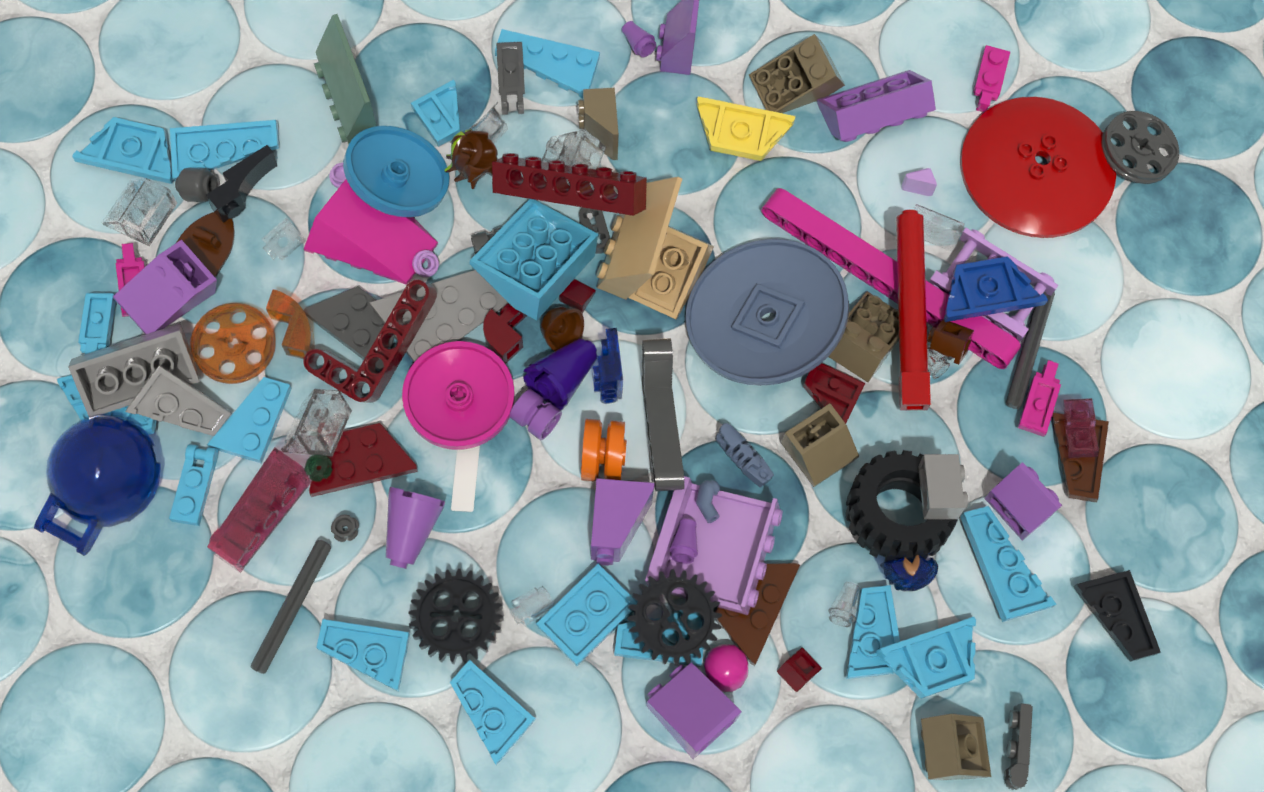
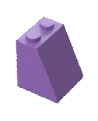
(617, 516)
(692, 709)

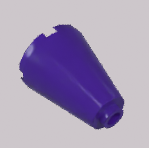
(561, 372)

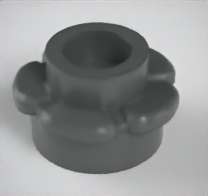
(337, 528)

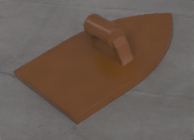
(210, 241)

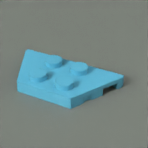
(129, 149)
(934, 659)

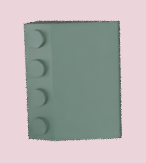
(343, 82)

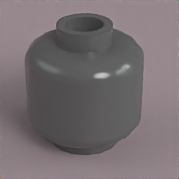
(195, 184)

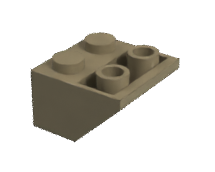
(820, 445)

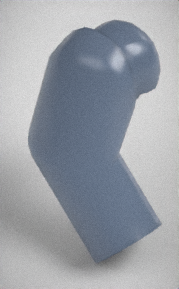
(704, 500)

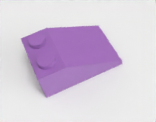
(678, 38)

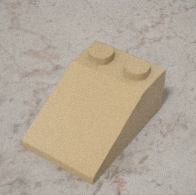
(676, 272)

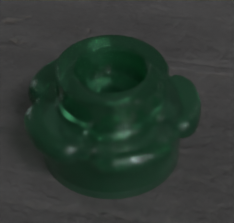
(315, 461)

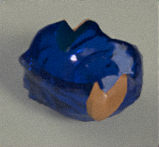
(910, 575)

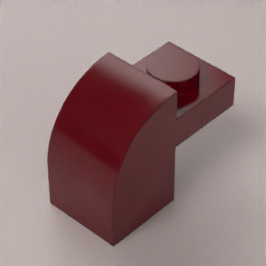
(499, 332)

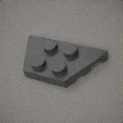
(350, 321)

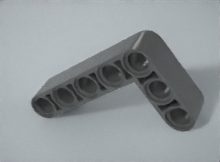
(661, 414)

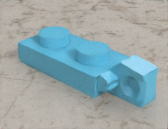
(96, 322)

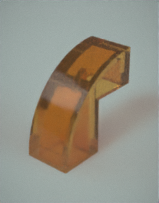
(299, 334)

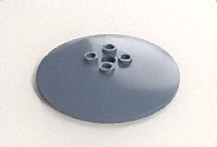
(762, 279)

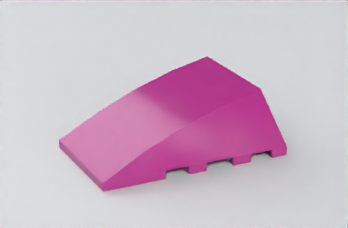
(367, 237)

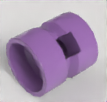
(535, 414)

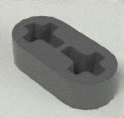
(599, 227)

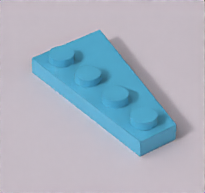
(559, 62)
(219, 144)
(1007, 576)

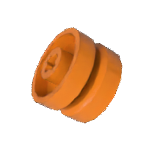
(601, 450)

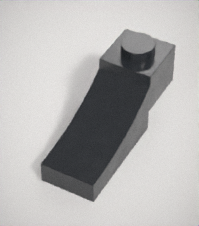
(229, 197)

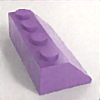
(877, 105)

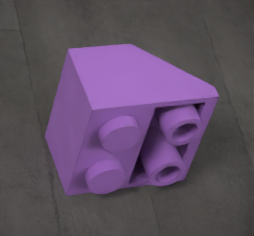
(1023, 501)

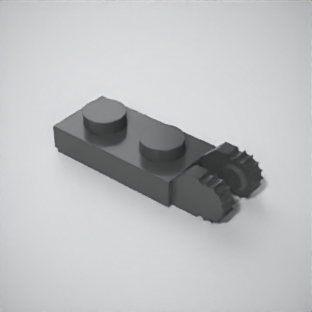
(510, 74)
(1019, 747)

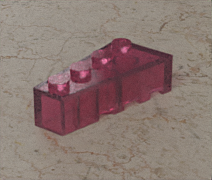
(259, 510)

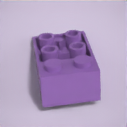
(166, 289)

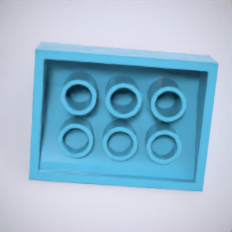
(535, 257)

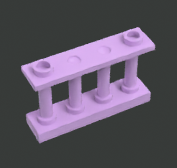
(976, 240)

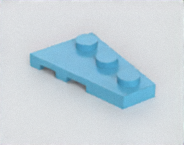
(873, 630)
(367, 649)
(493, 711)

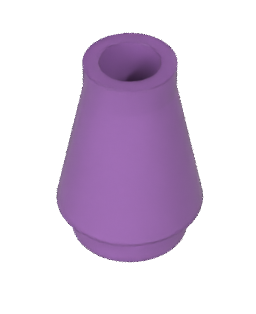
(639, 39)
(685, 542)

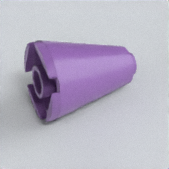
(409, 524)

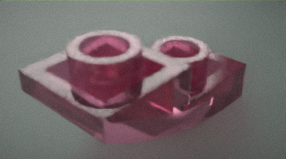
(1080, 428)

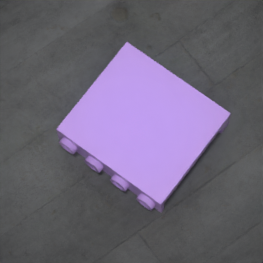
(728, 549)

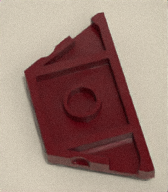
(364, 458)

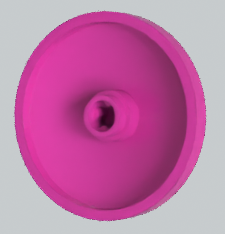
(458, 395)

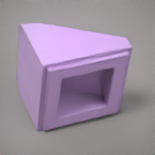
(920, 182)

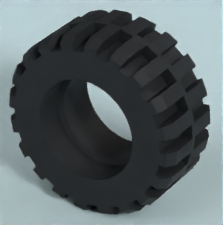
(877, 530)

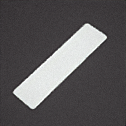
(465, 479)

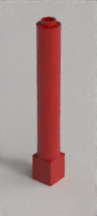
(914, 374)

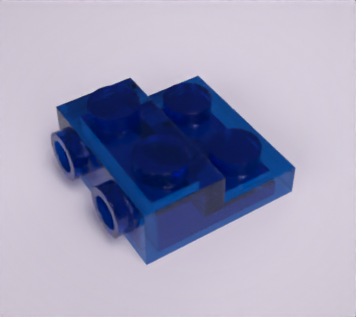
(608, 372)

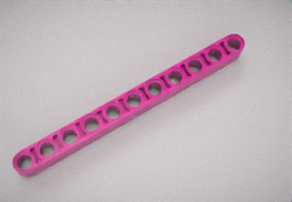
(879, 271)

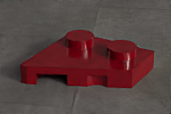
(833, 387)

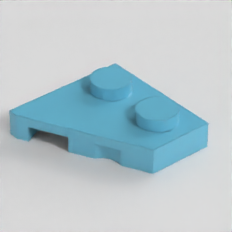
(439, 112)

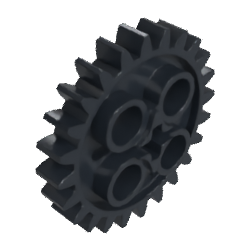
(651, 631)
(453, 642)

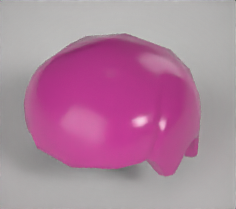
(726, 667)

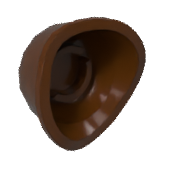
(562, 326)

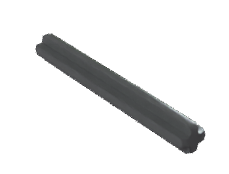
(1028, 354)
(290, 607)

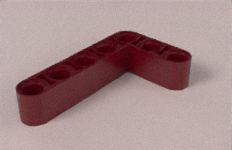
(380, 349)

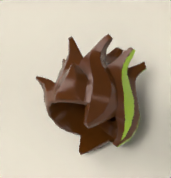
(471, 156)

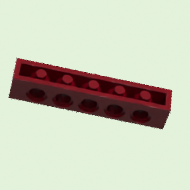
(509, 181)

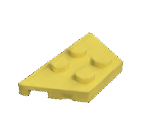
(741, 128)

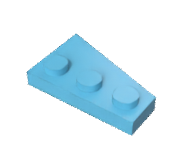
(254, 422)
(626, 648)

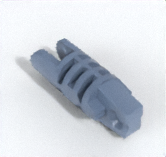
(744, 455)

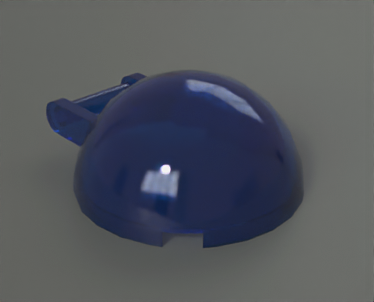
(98, 476)

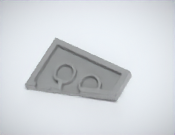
(177, 402)

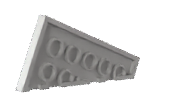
(458, 310)

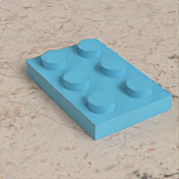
(586, 614)

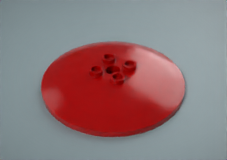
(1019, 191)

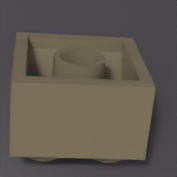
(599, 117)
(955, 747)

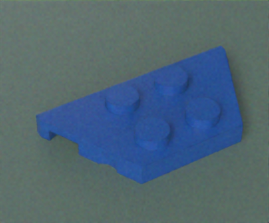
(989, 289)

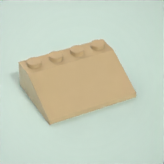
(638, 241)

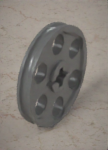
(1140, 136)

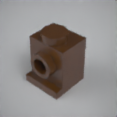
(950, 340)

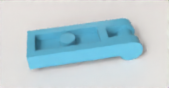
(194, 485)

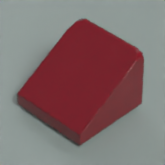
(577, 295)
(799, 669)

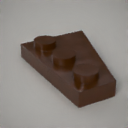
(1081, 474)

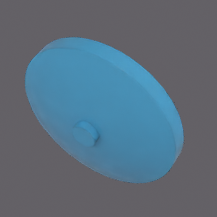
(396, 171)

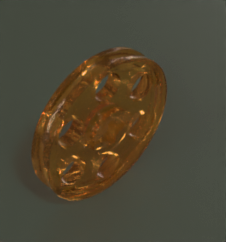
(239, 352)

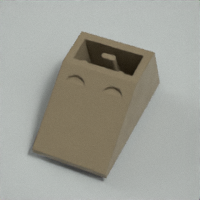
(797, 77)
(868, 337)

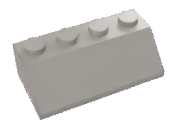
(116, 374)

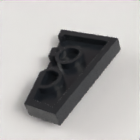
(1121, 613)

